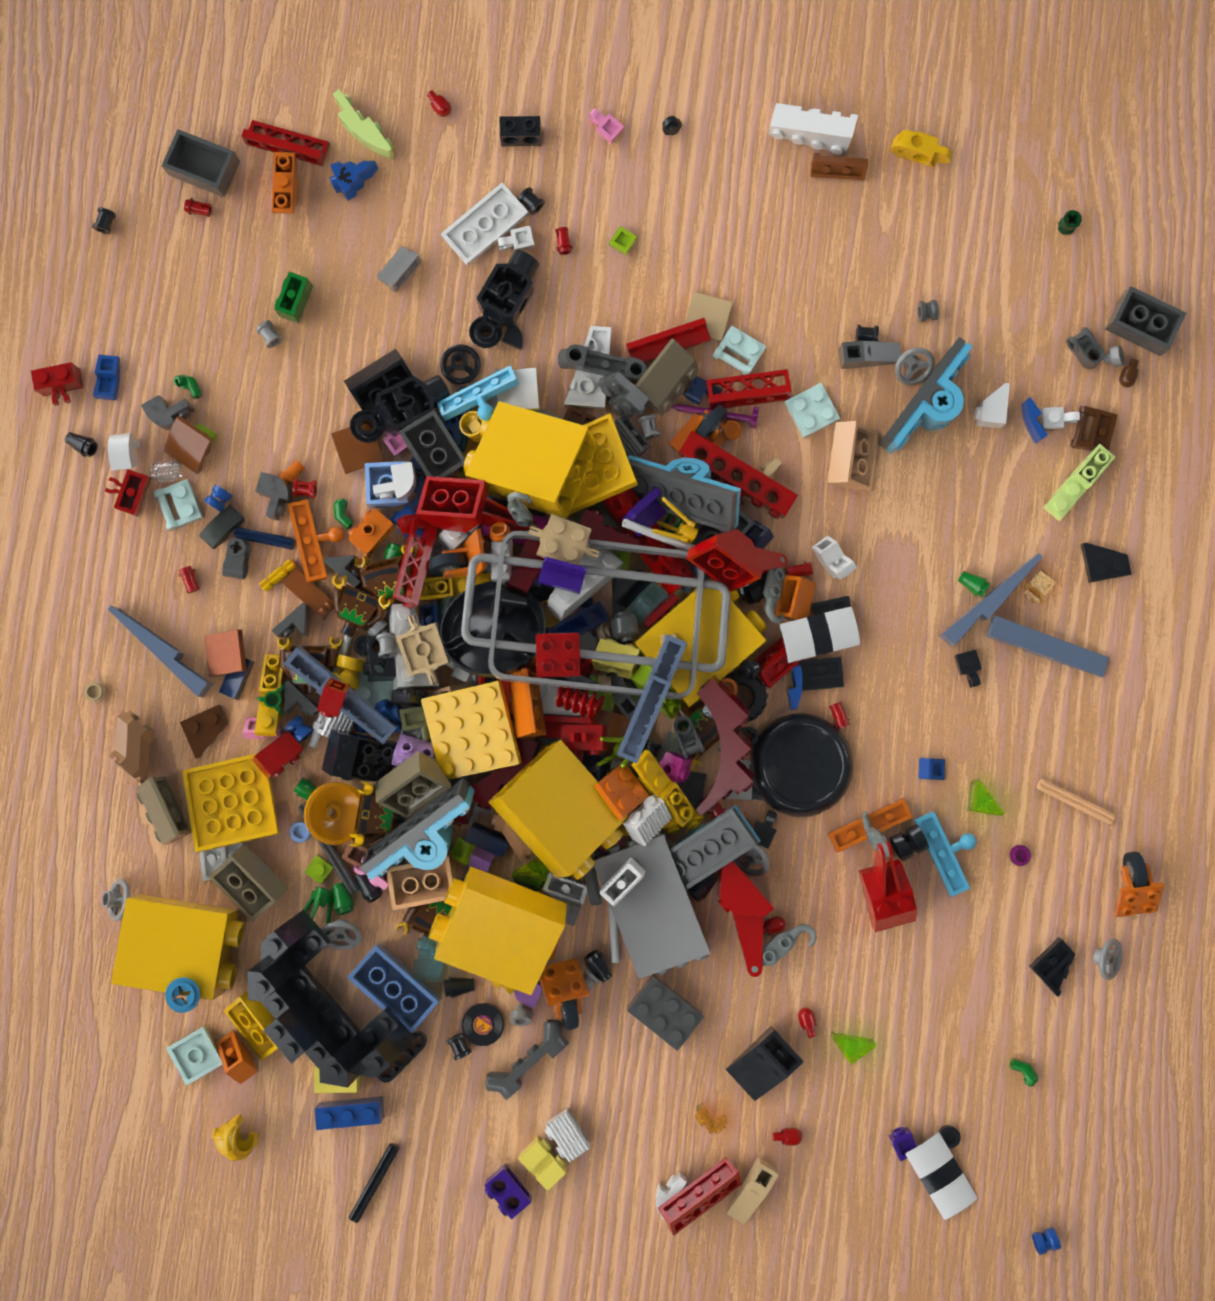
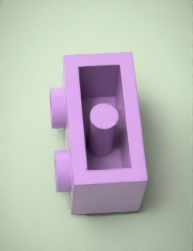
(409, 746)

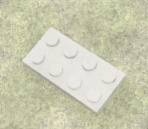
(484, 224)

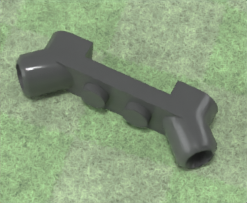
(598, 363)
(552, 1044)

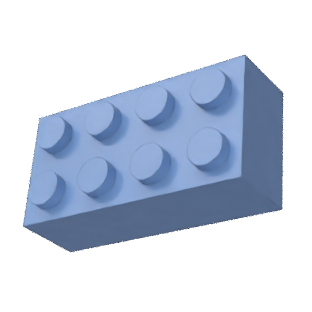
(394, 985)

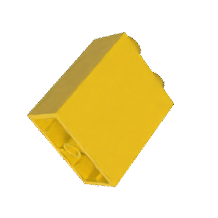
(532, 457)
(742, 638)
(558, 811)
(498, 930)
(176, 940)

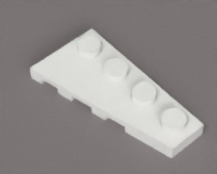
(584, 388)

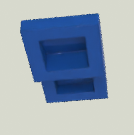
(107, 379)
(1030, 413)
(795, 693)

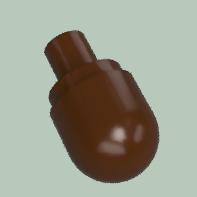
(1129, 374)

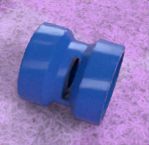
(220, 493)
(298, 729)
(1046, 1241)

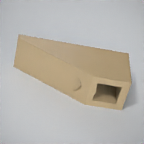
(753, 1190)

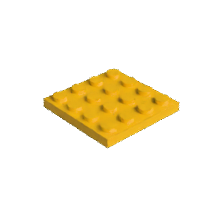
(610, 468)
(471, 730)
(229, 803)

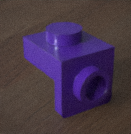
(902, 1141)

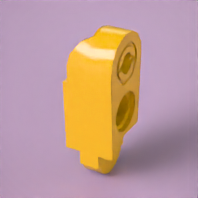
(920, 148)

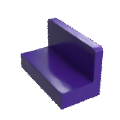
(647, 510)
(562, 575)

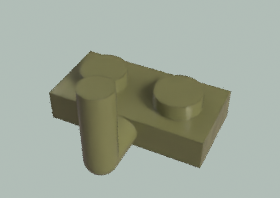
(413, 719)

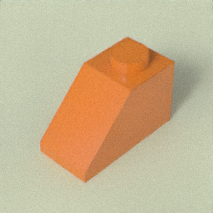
(236, 1058)

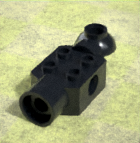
(503, 298)
(399, 407)

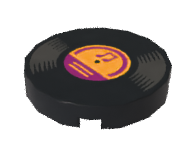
(483, 1024)

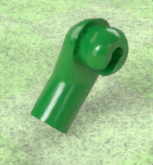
(188, 383)
(339, 513)
(1028, 1071)

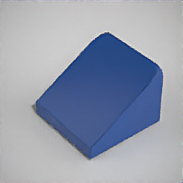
(931, 769)

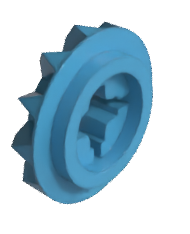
(180, 1004)

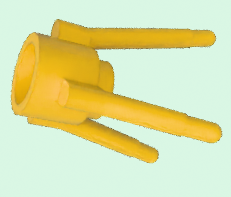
(684, 533)

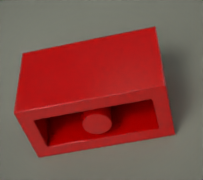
(333, 698)
(278, 755)

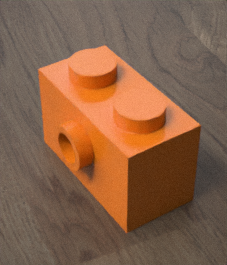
(371, 532)
(795, 598)

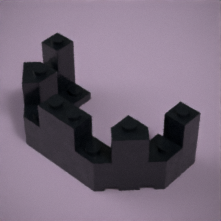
(309, 1016)

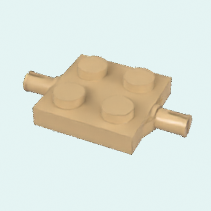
(563, 540)
(422, 649)

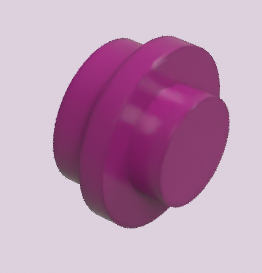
(1020, 855)

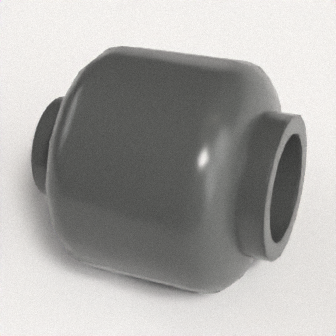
(625, 627)

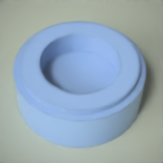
(299, 832)

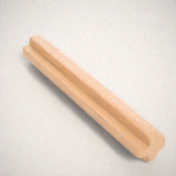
(1075, 801)

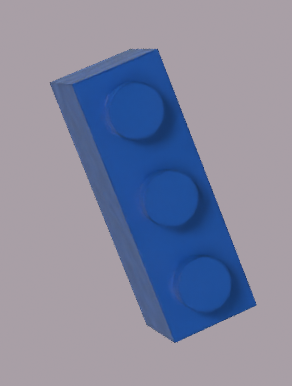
(349, 1113)

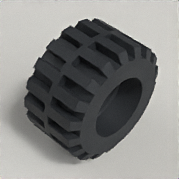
(758, 692)

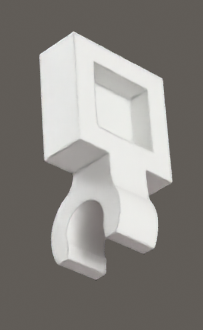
(520, 239)
(1055, 417)

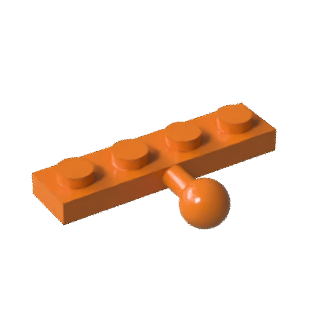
(309, 541)
(880, 819)

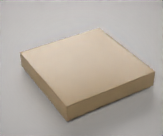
(713, 309)

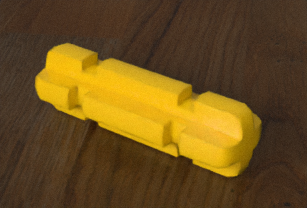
(277, 575)

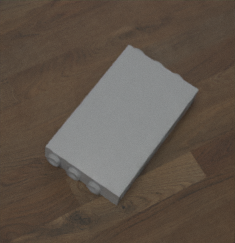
(657, 912)

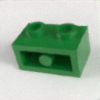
(293, 297)

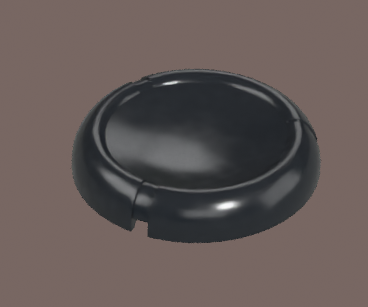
(512, 625)
(801, 765)

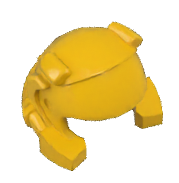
(229, 1140)

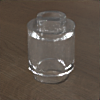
(165, 471)

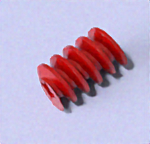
(579, 702)

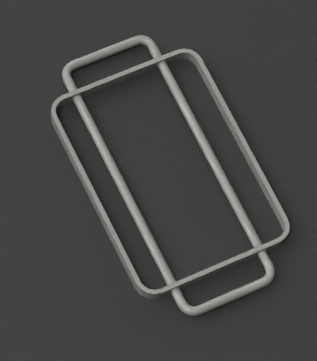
(699, 583)

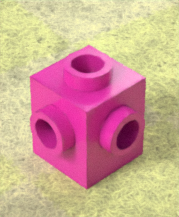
(676, 766)

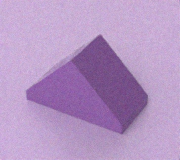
(481, 860)

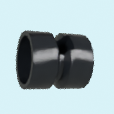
(911, 841)

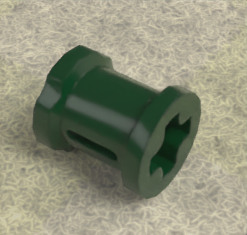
(1070, 216)

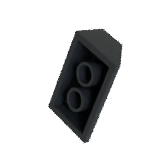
(377, 377)

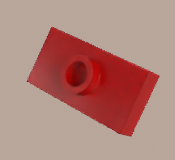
(661, 611)

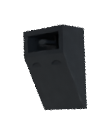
(357, 756)
(764, 1064)

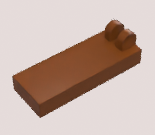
(838, 167)
(309, 593)

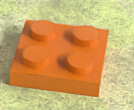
(621, 791)

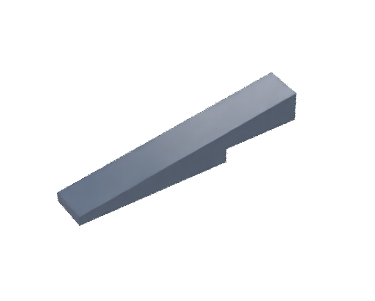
(989, 604)
(1046, 646)
(165, 653)
(651, 698)
(354, 707)

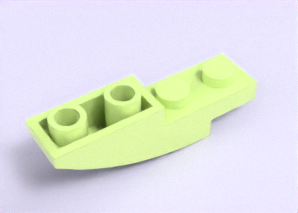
(362, 129)
(1079, 482)

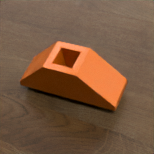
(285, 183)

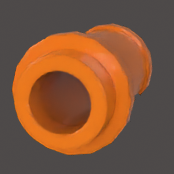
(291, 472)

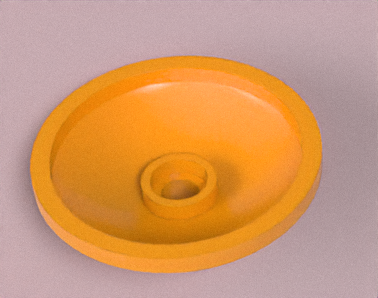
(338, 826)

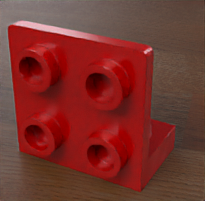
(557, 655)

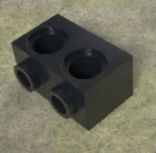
(520, 130)
(373, 659)

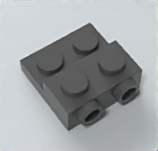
(625, 396)

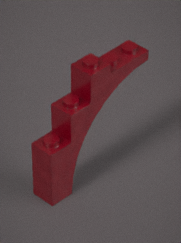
(523, 577)
(728, 714)
(492, 784)

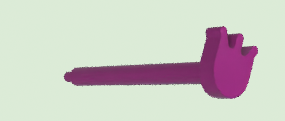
(732, 416)

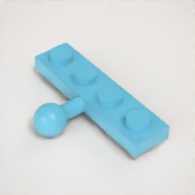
(478, 395)
(943, 853)

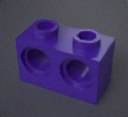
(513, 1188)

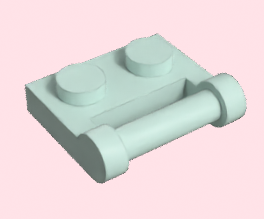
(743, 346)
(184, 502)

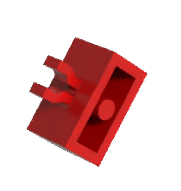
(57, 380)
(131, 492)
(584, 738)

